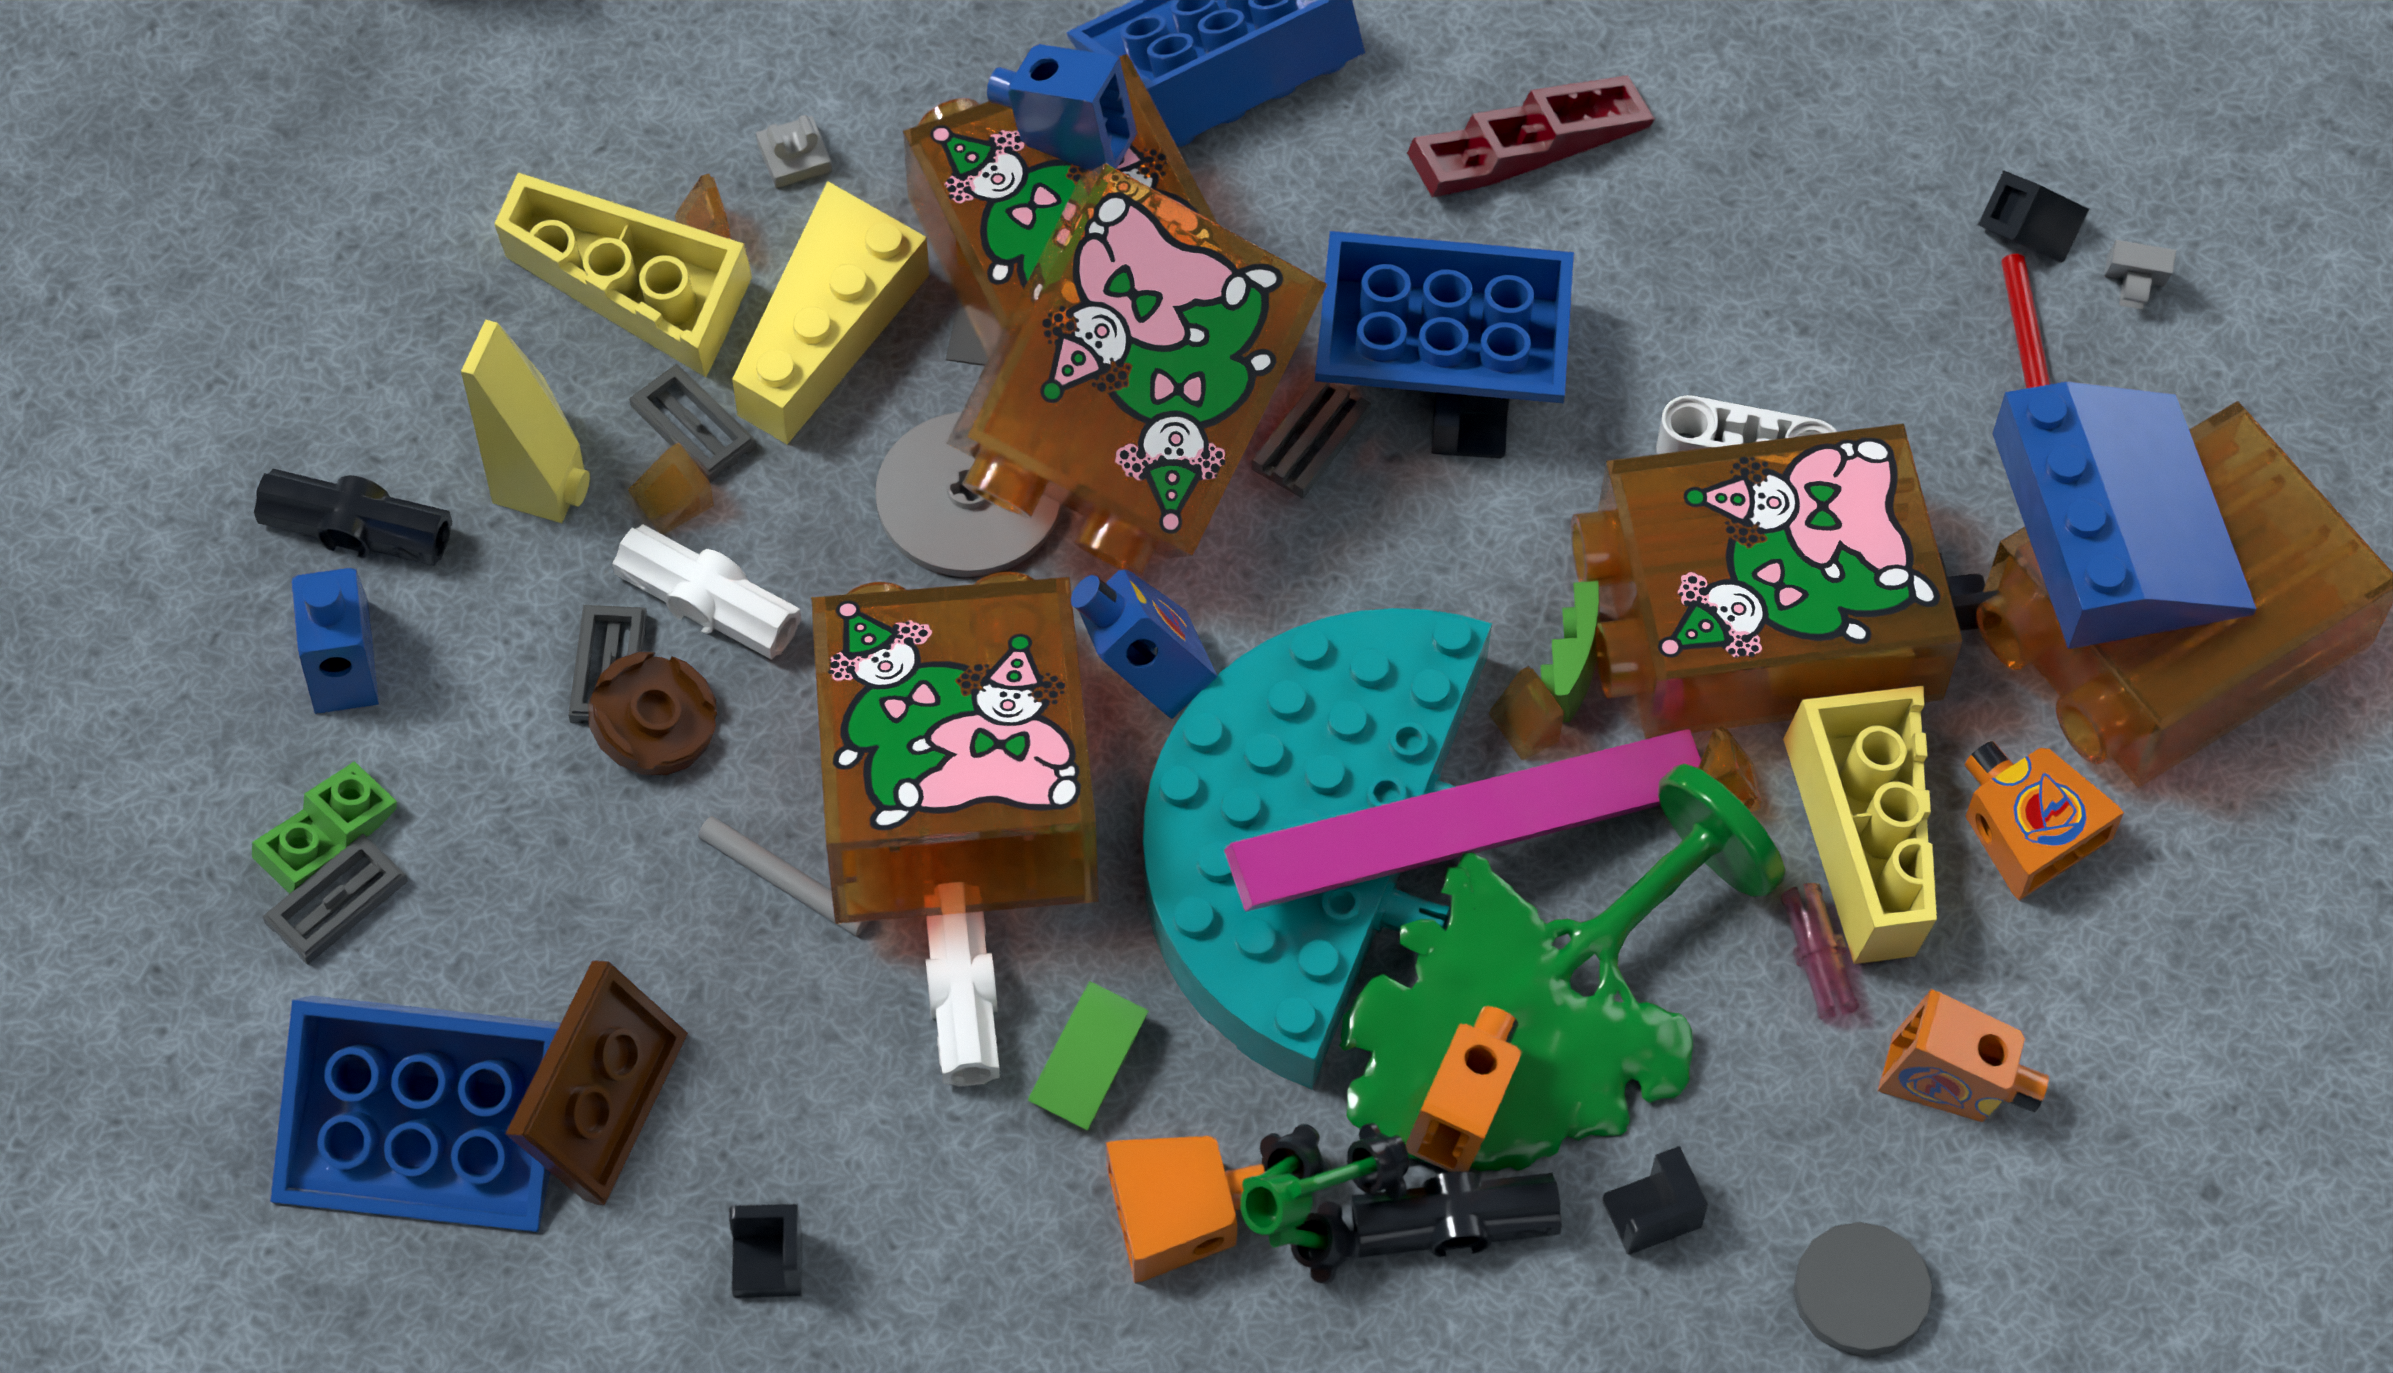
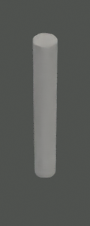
(773, 870)

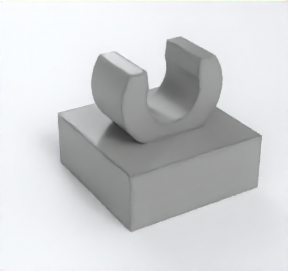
(793, 151)
(2139, 268)

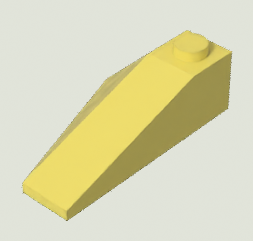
(521, 430)

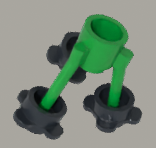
(1281, 1197)

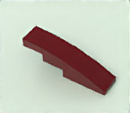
(1523, 138)

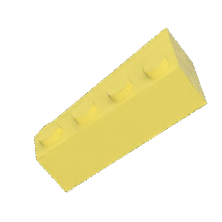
(629, 266)
(828, 308)
(1869, 813)

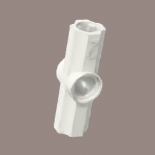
(706, 590)
(962, 998)

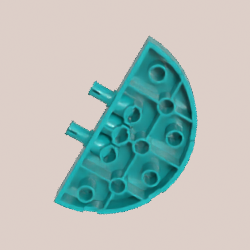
(1281, 739)

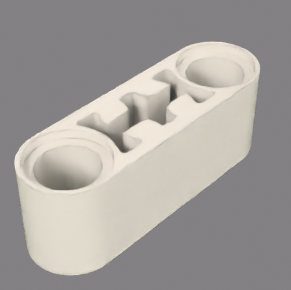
(1727, 421)

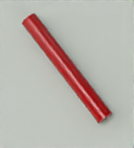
(2025, 321)

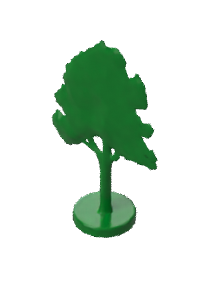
(1502, 957)

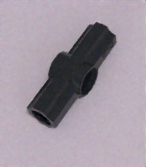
(353, 516)
(1457, 1213)

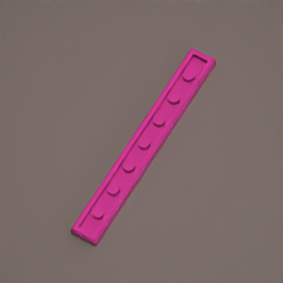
(1454, 821)

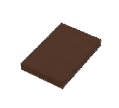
(597, 1083)

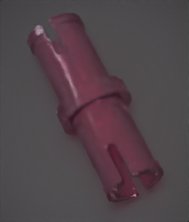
(1819, 950)

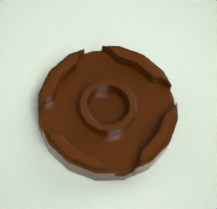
(652, 713)

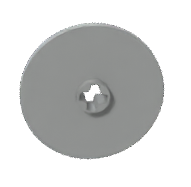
(936, 524)

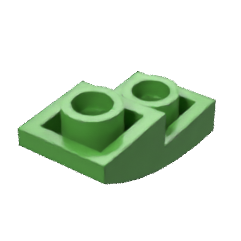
(1575, 654)
(330, 820)
(1088, 1055)

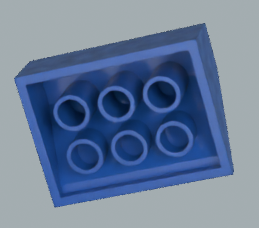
(1223, 56)
(1445, 317)
(2118, 512)
(409, 1113)

